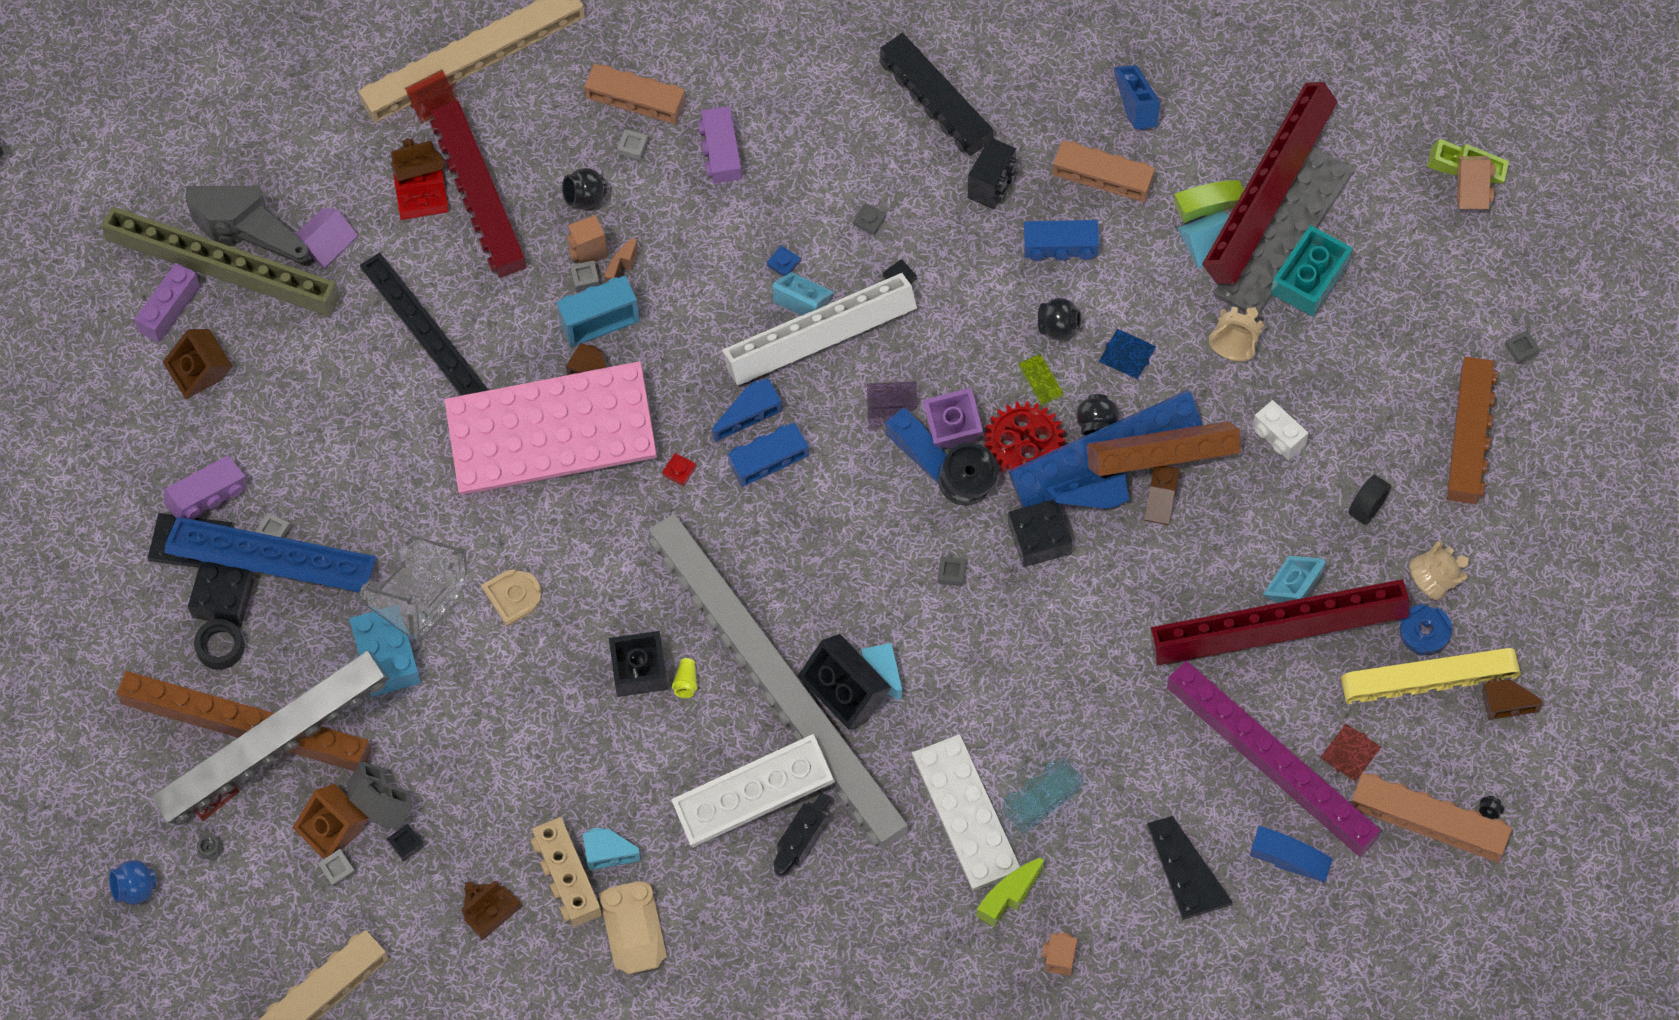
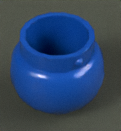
(132, 882)

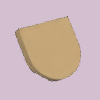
(513, 595)

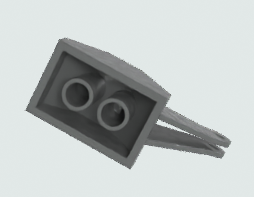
(240, 214)

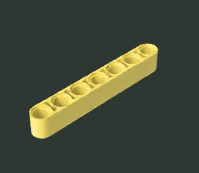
(1429, 674)

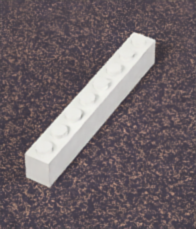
(819, 329)

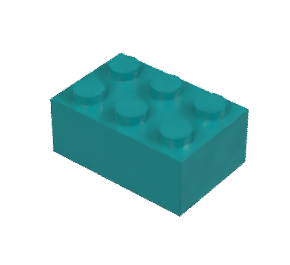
(1311, 270)

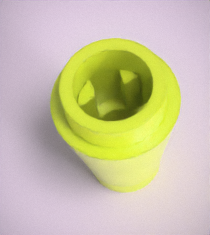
(685, 679)

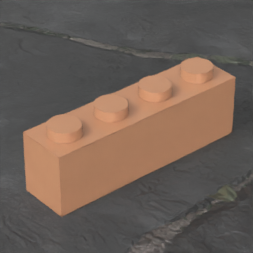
(635, 93)
(1103, 170)

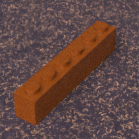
(1470, 430)
(1163, 448)

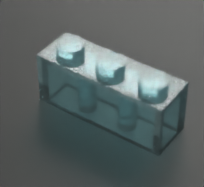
(1042, 795)

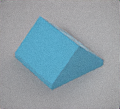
(1201, 235)
(800, 294)
(1295, 579)

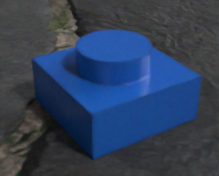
(783, 261)

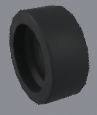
(1369, 499)
(230, 658)

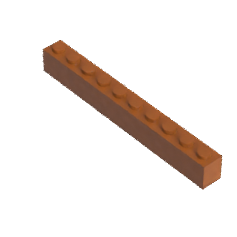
(233, 718)

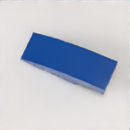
(1290, 854)

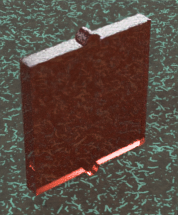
(430, 94)
(1350, 752)

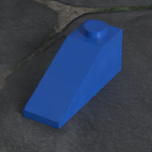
(1137, 97)
(752, 406)
(915, 442)
(1091, 491)

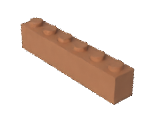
(1431, 817)

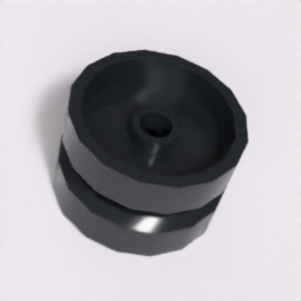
(967, 474)

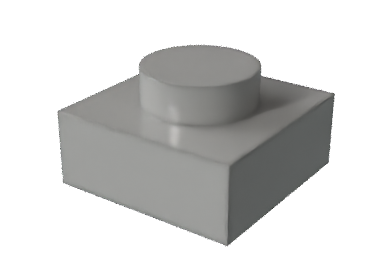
(632, 144)
(584, 275)
(273, 526)
(336, 867)

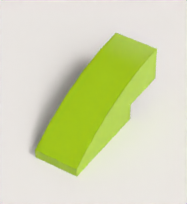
(1445, 155)
(1207, 199)
(1009, 892)

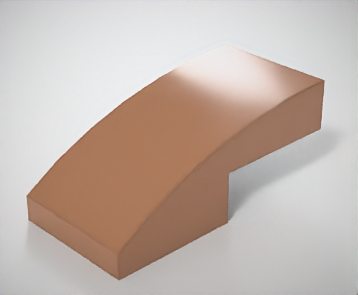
(622, 260)

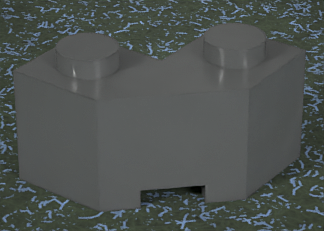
(376, 799)

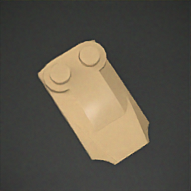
(633, 927)

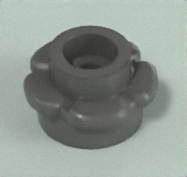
(206, 841)

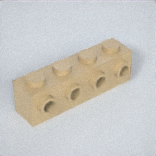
(566, 871)

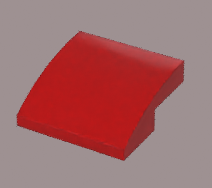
(422, 204)

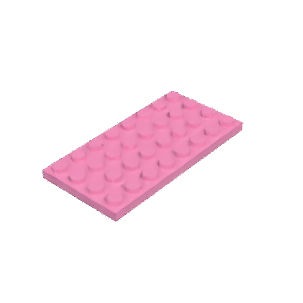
(550, 428)

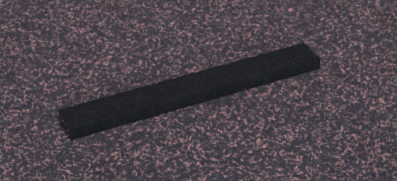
(422, 326)

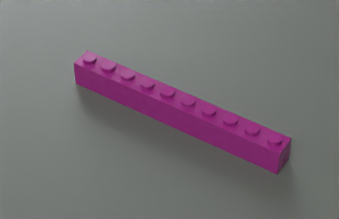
(1273, 758)

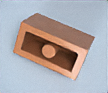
(1474, 182)
(586, 240)

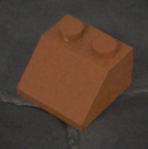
(329, 821)

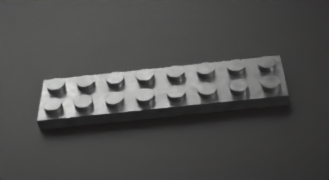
(1304, 205)

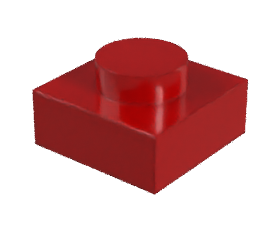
(679, 469)

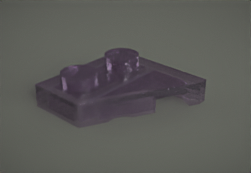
(887, 399)

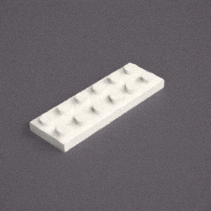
(753, 790)
(966, 812)

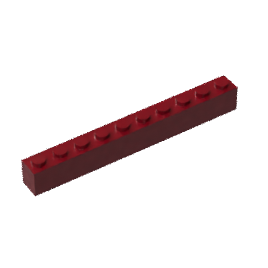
(1269, 183)
(1280, 622)

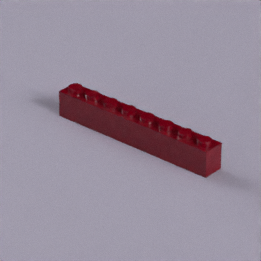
(478, 189)

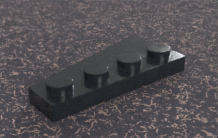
(1188, 876)

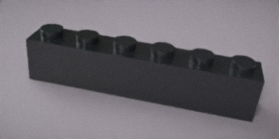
(935, 94)

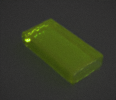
(1040, 379)

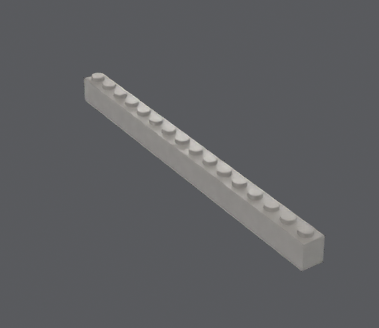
(775, 679)

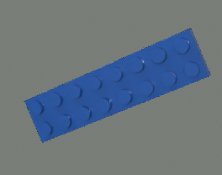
(1072, 460)
(269, 554)

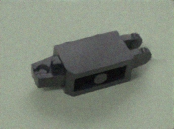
(801, 835)

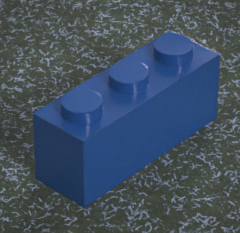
(1061, 239)
(768, 454)

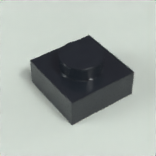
(900, 267)
(405, 842)

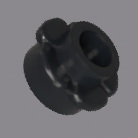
(1492, 804)

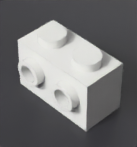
(1280, 430)

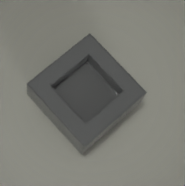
(869, 219)
(1522, 347)
(951, 571)

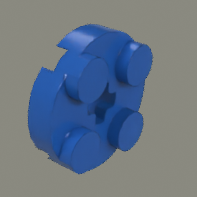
(1429, 617)

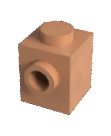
(1059, 953)

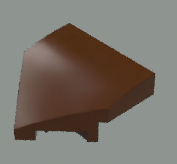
(415, 159)
(488, 907)

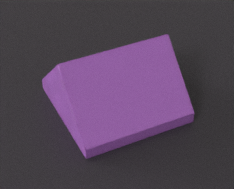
(326, 236)
(953, 418)

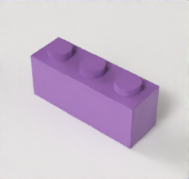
(720, 145)
(167, 302)
(205, 489)

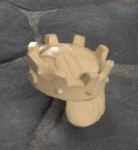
(1236, 334)
(1438, 571)

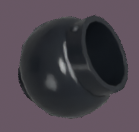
(584, 188)
(1058, 318)
(1096, 413)

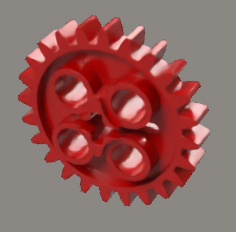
(1037, 424)

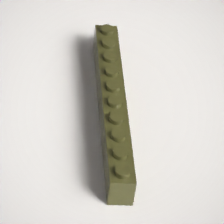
(220, 261)

